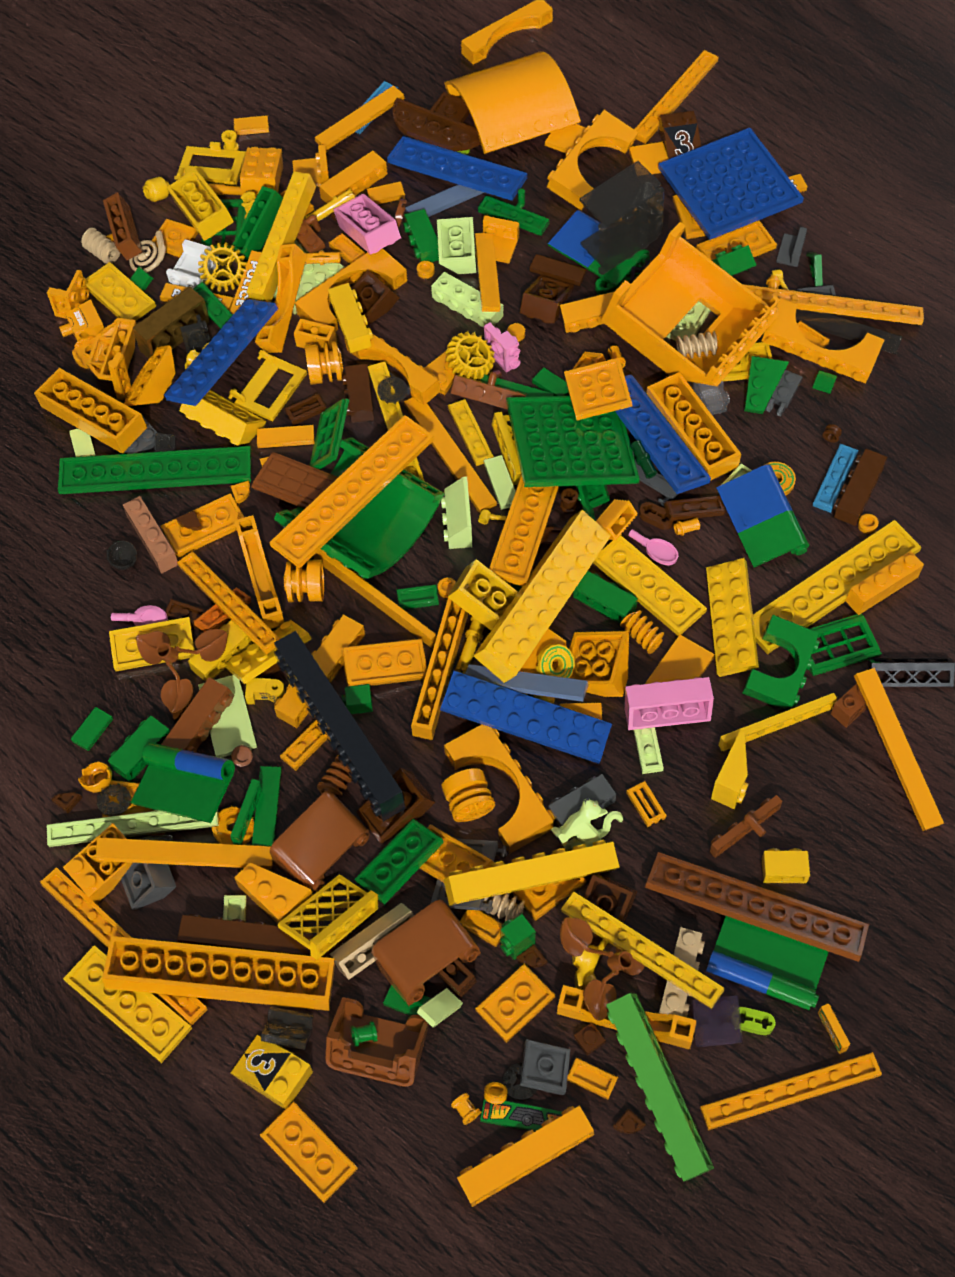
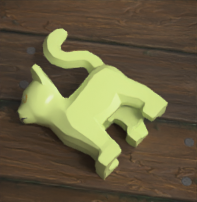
(581, 828)

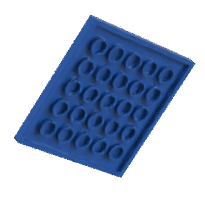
(730, 183)

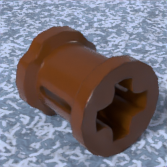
(569, 500)

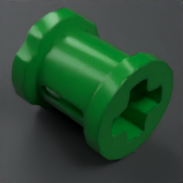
(364, 1033)

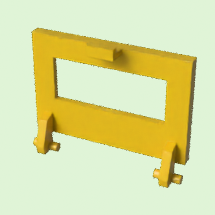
(217, 175)
(260, 380)

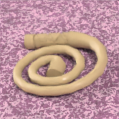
(143, 256)

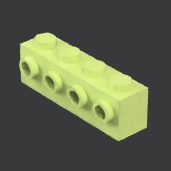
(463, 299)

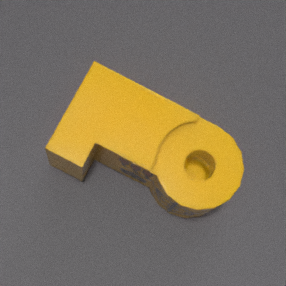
(263, 690)

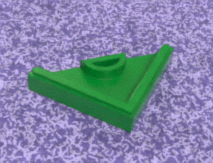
(816, 267)

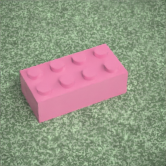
(367, 223)
(668, 703)

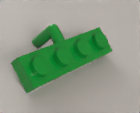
(527, 220)

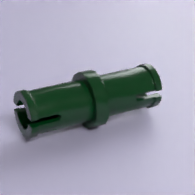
(643, 459)

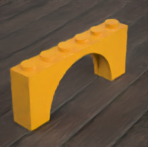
(604, 132)
(316, 304)
(852, 362)
(484, 747)

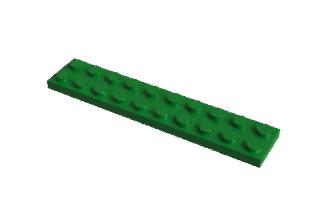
(154, 470)

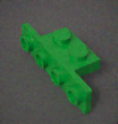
(592, 496)

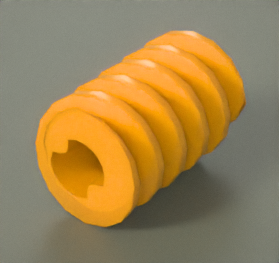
(642, 631)

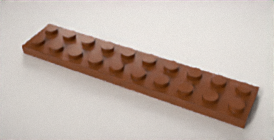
(758, 906)

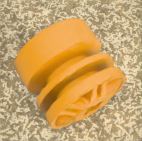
(323, 363)
(304, 581)
(468, 795)

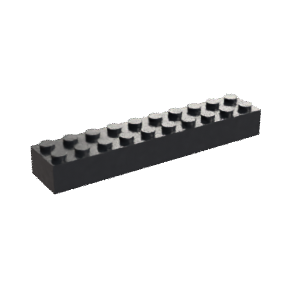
(339, 726)

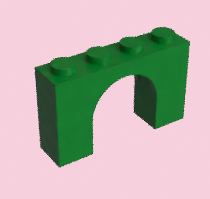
(800, 644)

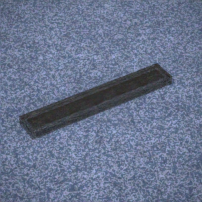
(847, 328)

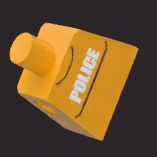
(82, 321)

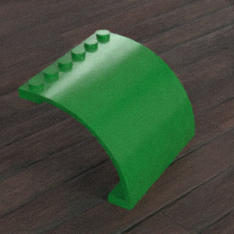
(385, 526)

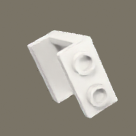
(186, 269)

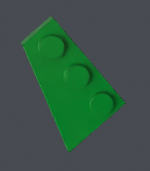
(762, 382)

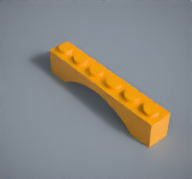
(530, 16)
(290, 269)
(421, 383)
(259, 572)
(666, 1027)

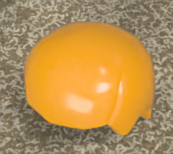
(95, 777)

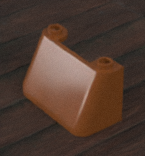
(317, 841)
(423, 949)
(388, 1060)

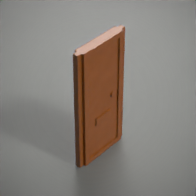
(291, 480)

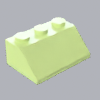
(457, 244)
(457, 515)

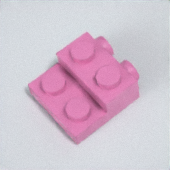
(504, 346)

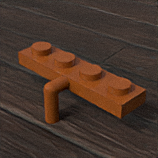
(308, 238)
(482, 391)
(751, 822)

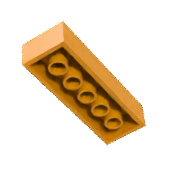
(90, 410)
(695, 425)

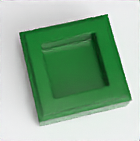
(141, 278)
(824, 382)

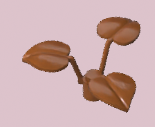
(156, 647)
(575, 938)

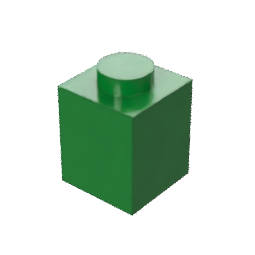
(358, 699)

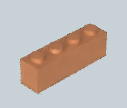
(150, 534)

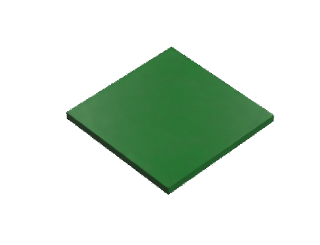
(569, 451)

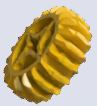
(216, 260)
(459, 354)

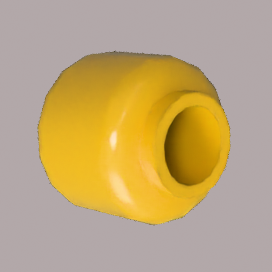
(156, 189)

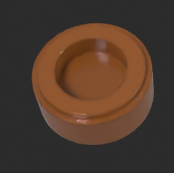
(241, 755)

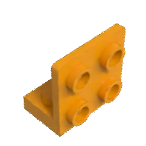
(316, 167)
(505, 236)
(64, 301)

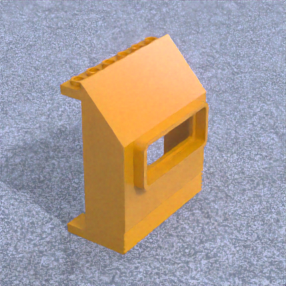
(668, 290)

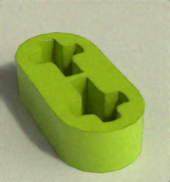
(755, 1015)

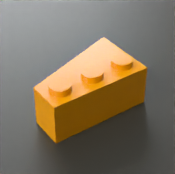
(271, 891)

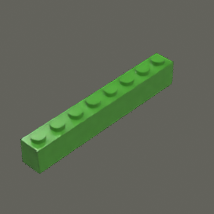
(660, 1087)

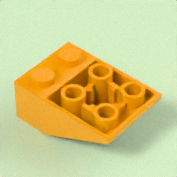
(94, 876)

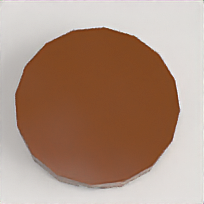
(400, 211)

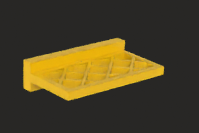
(507, 445)
(341, 923)

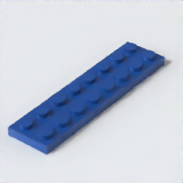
(457, 168)
(221, 352)
(661, 441)
(526, 717)

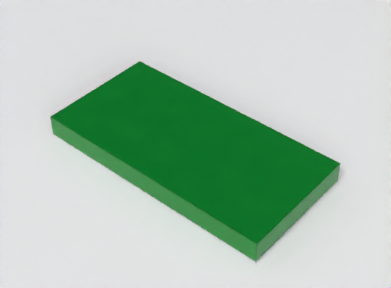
(399, 860)

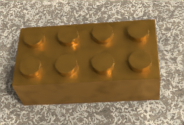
(164, 325)

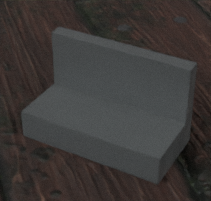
(791, 248)

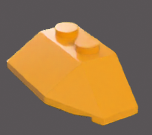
(112, 339)
(152, 379)

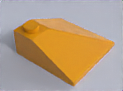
(601, 661)

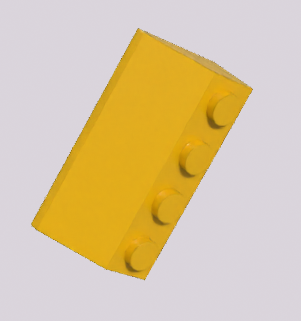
(224, 418)

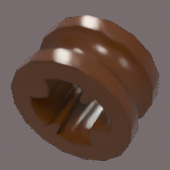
(832, 433)

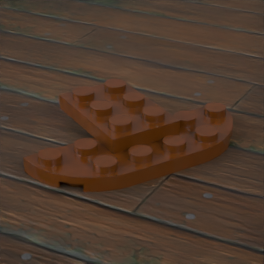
(439, 125)

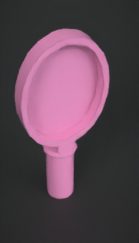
(657, 549)
(142, 616)

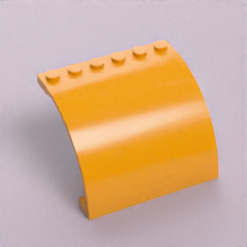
(516, 100)

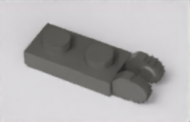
(784, 391)

